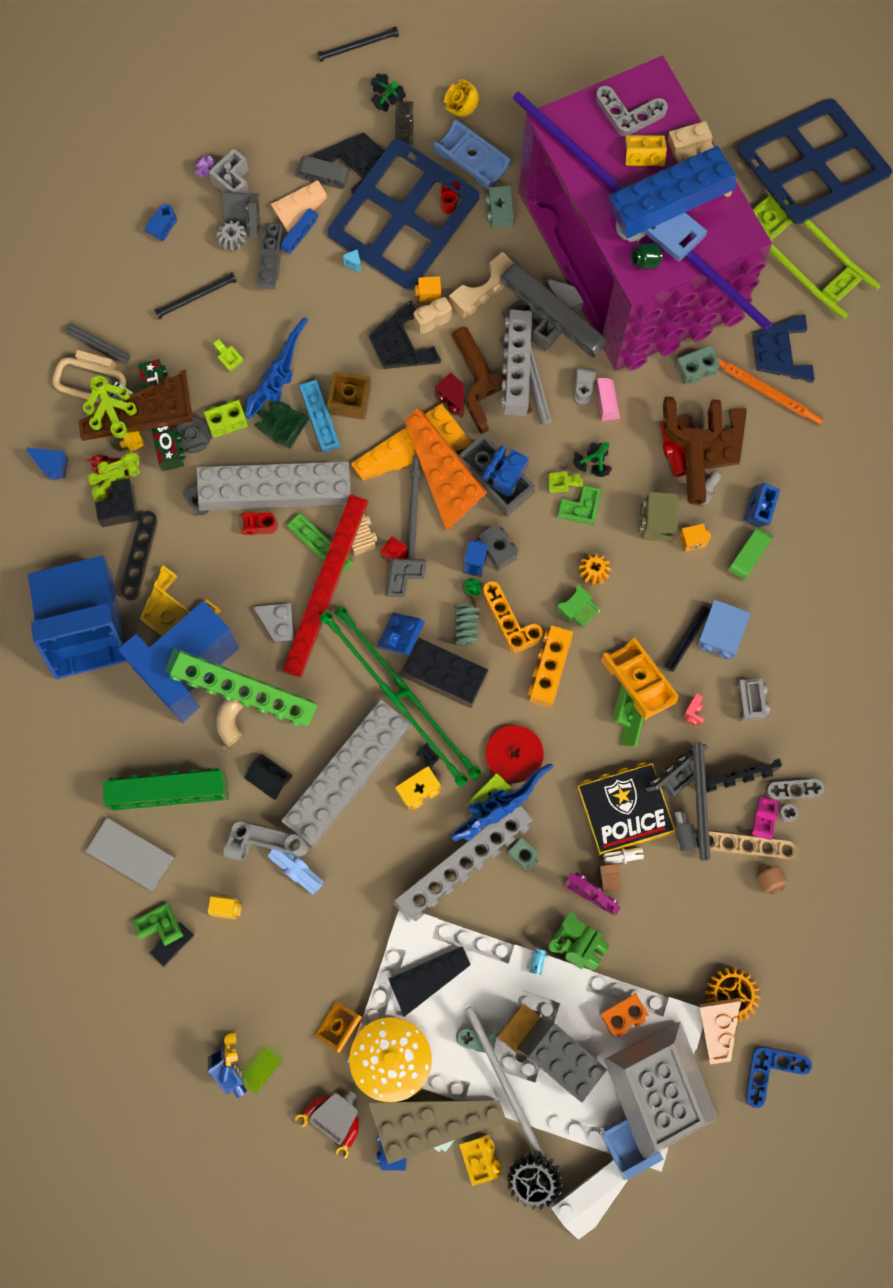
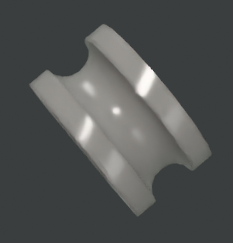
(791, 818)

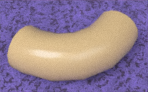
(226, 721)

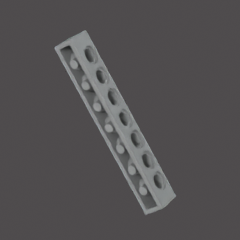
(405, 902)

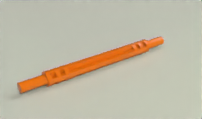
(769, 391)

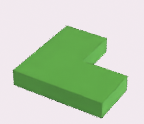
(581, 511)
(161, 920)

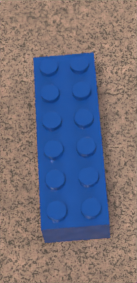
(672, 191)

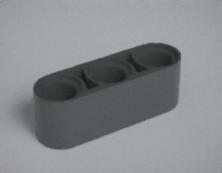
(325, 172)

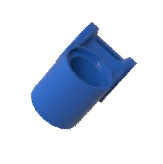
(161, 222)

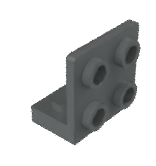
(242, 208)

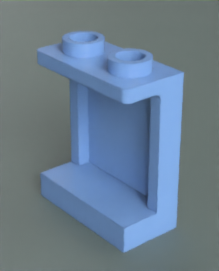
(723, 630)
(624, 1150)

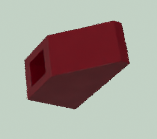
(451, 392)

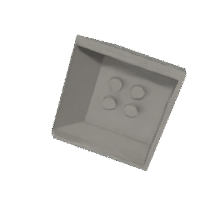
(661, 1089)

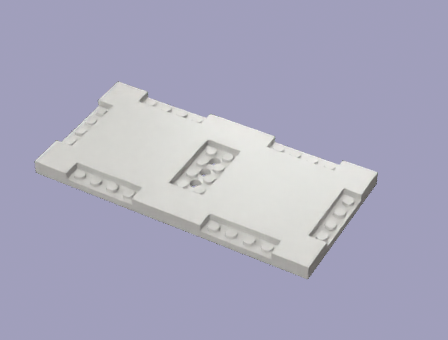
(496, 989)

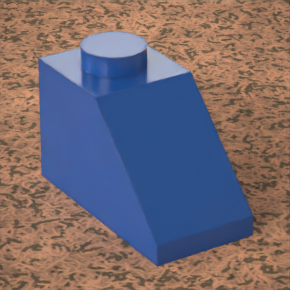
(50, 462)

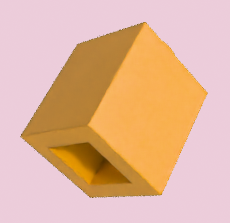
(428, 289)
(694, 537)

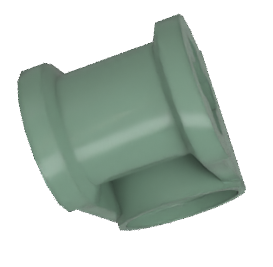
(475, 1042)

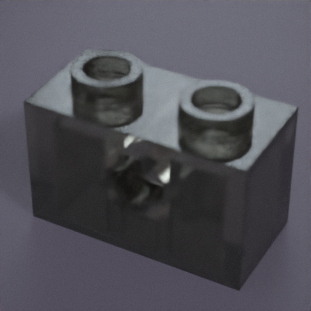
(405, 121)

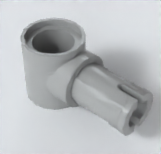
(711, 482)

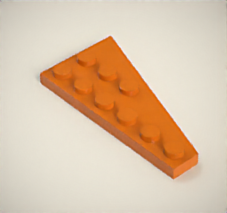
(449, 478)

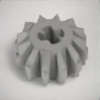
(231, 235)

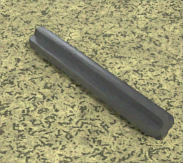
(97, 343)

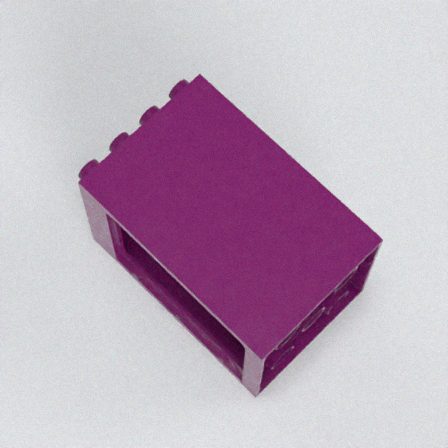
(571, 208)

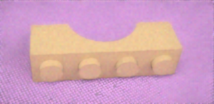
(467, 299)

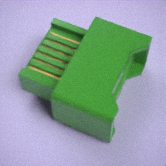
(579, 607)

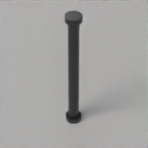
(357, 44)
(196, 295)

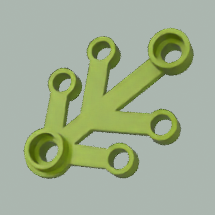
(107, 404)
(129, 461)

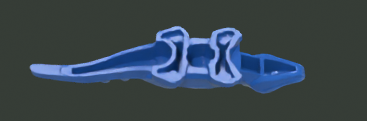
(275, 376)
(497, 807)

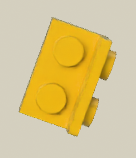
(645, 150)
(480, 1160)

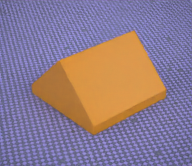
(338, 1026)

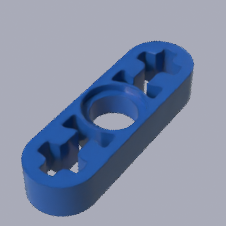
(299, 231)

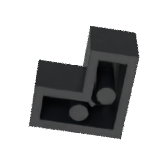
(121, 508)

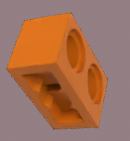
(621, 1010)

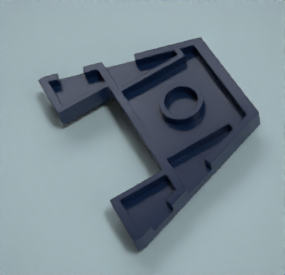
(774, 351)

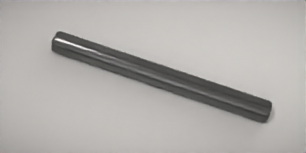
(701, 801)

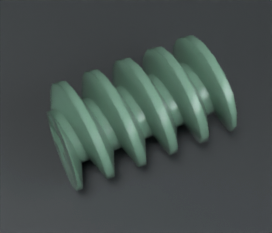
(466, 624)

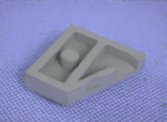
(277, 621)

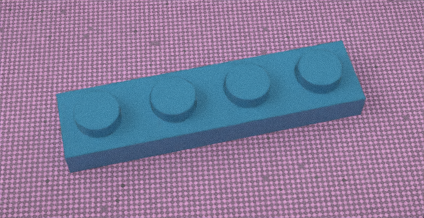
(319, 416)

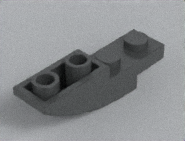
(270, 256)

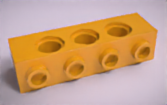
(558, 637)

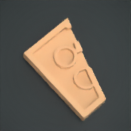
(293, 206)
(719, 1028)

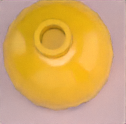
(461, 98)

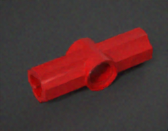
(674, 454)

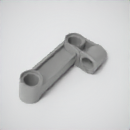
(238, 845)

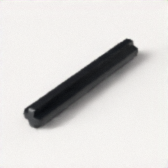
(687, 638)

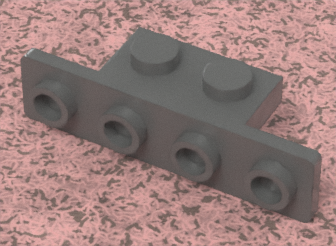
(675, 776)

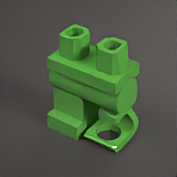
(580, 943)

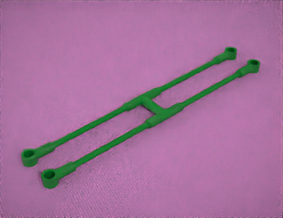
(342, 613)

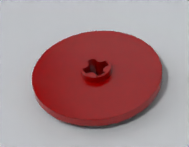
(499, 752)

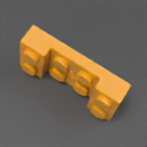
(649, 694)

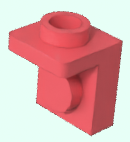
(694, 707)

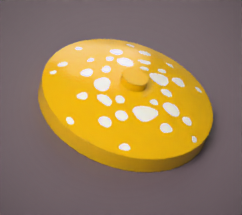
(390, 1059)

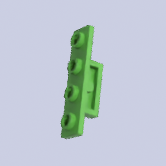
(628, 716)

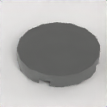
(194, 435)

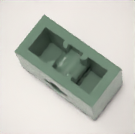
(500, 197)

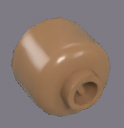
(771, 879)

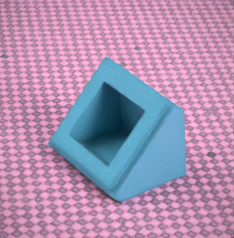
(352, 261)

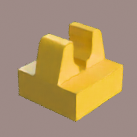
(132, 441)

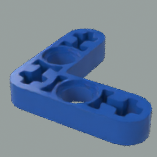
(770, 1063)

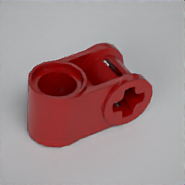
(449, 196)
(254, 523)

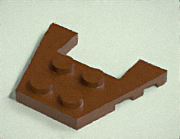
(727, 446)

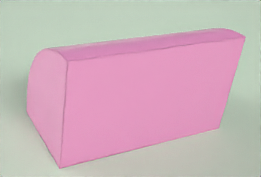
(607, 399)

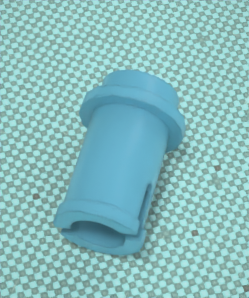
(537, 961)

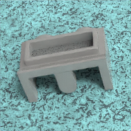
(753, 699)

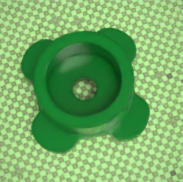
(472, 586)

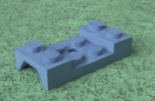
(485, 166)

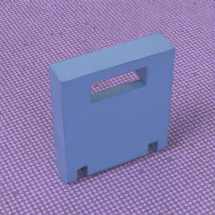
(673, 231)

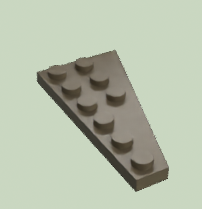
(419, 1126)

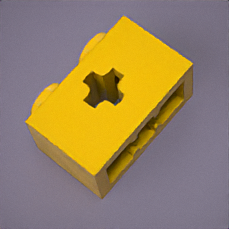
(407, 789)

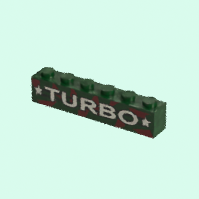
(165, 438)

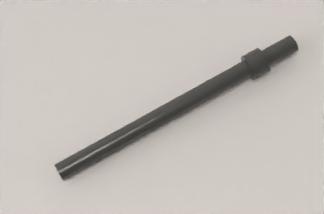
(415, 475)

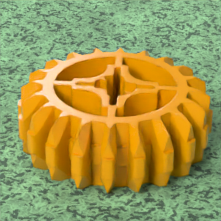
(736, 987)

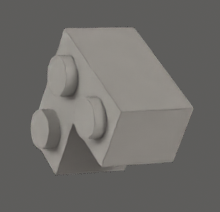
(229, 172)

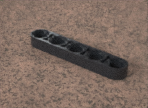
(141, 564)

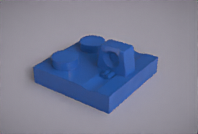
(401, 633)

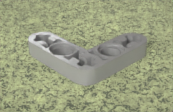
(626, 117)

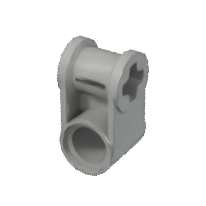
(584, 383)

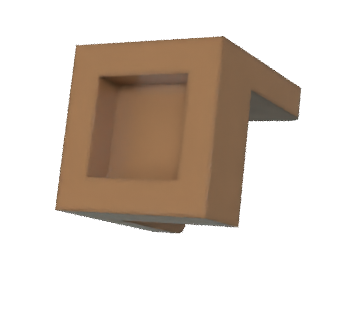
(610, 877)

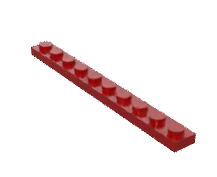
(325, 585)

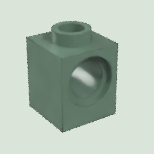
(520, 846)

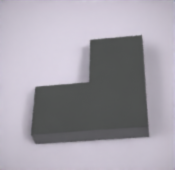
(399, 571)

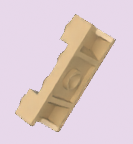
(690, 142)

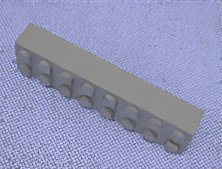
(273, 486)
(347, 774)

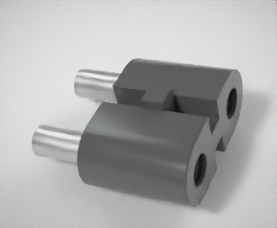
(685, 833)

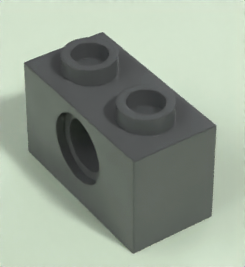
(501, 557)

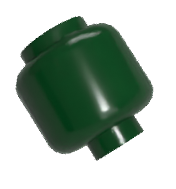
(646, 256)

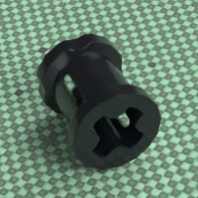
(428, 755)

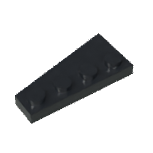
(742, 775)
(424, 980)

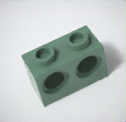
(695, 361)

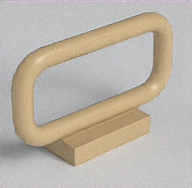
(89, 362)

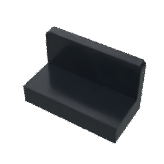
(267, 776)

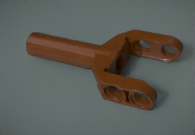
(485, 382)
(694, 443)

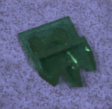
(281, 423)

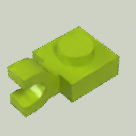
(228, 357)
(561, 481)

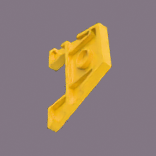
(161, 609)

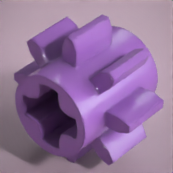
(204, 165)

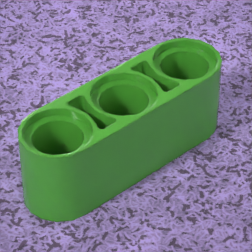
(750, 553)

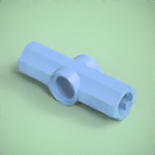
(297, 870)

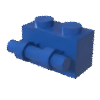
(509, 473)

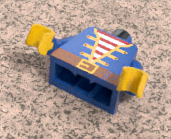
(225, 1069)

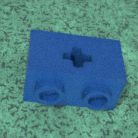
(761, 505)
(475, 558)

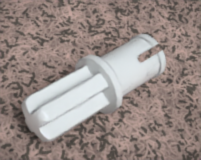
(623, 856)

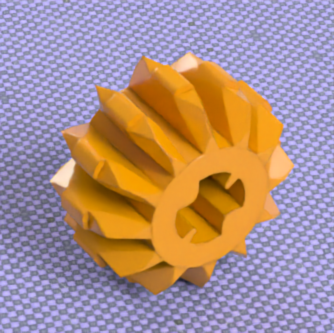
(594, 562)

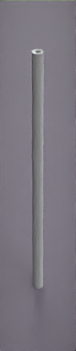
(504, 1082)

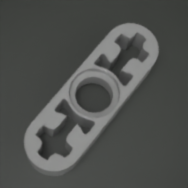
(809, 793)

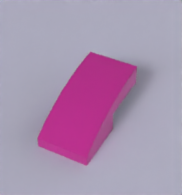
(765, 818)

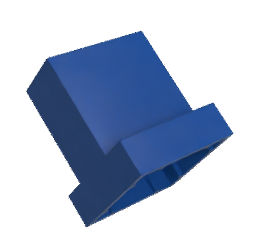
(76, 617)
(198, 634)

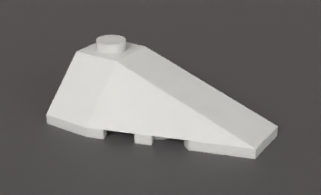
(587, 1203)

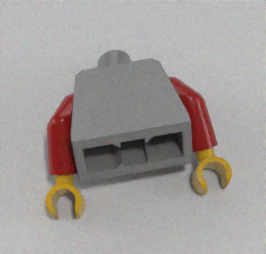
(335, 1118)

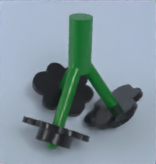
(394, 92)
(596, 453)

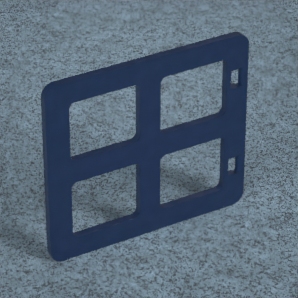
(814, 161)
(403, 214)

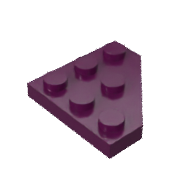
(578, 884)

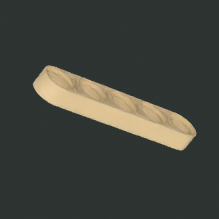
(756, 843)

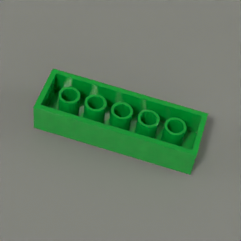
(165, 790)

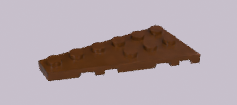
(156, 407)

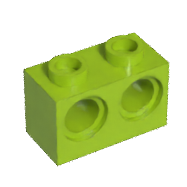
(227, 423)

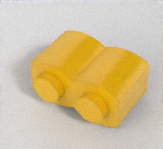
(224, 907)

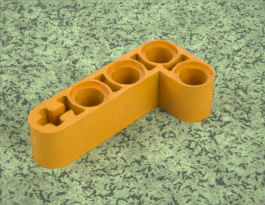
(508, 616)

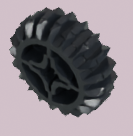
(518, 1175)

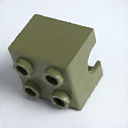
(659, 516)

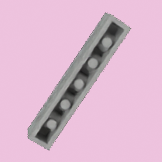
(518, 403)

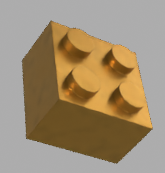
(349, 395)
(518, 1027)

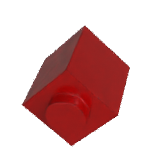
(393, 549)

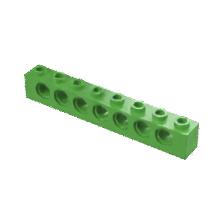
(181, 660)

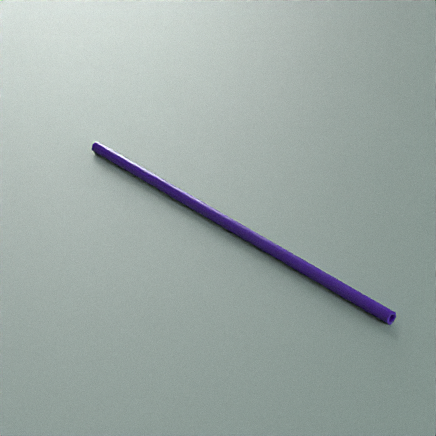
(615, 186)

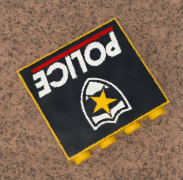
(623, 810)

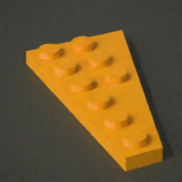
(399, 448)

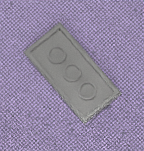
(129, 854)

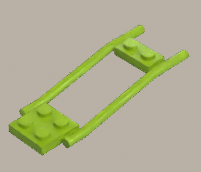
(775, 221)

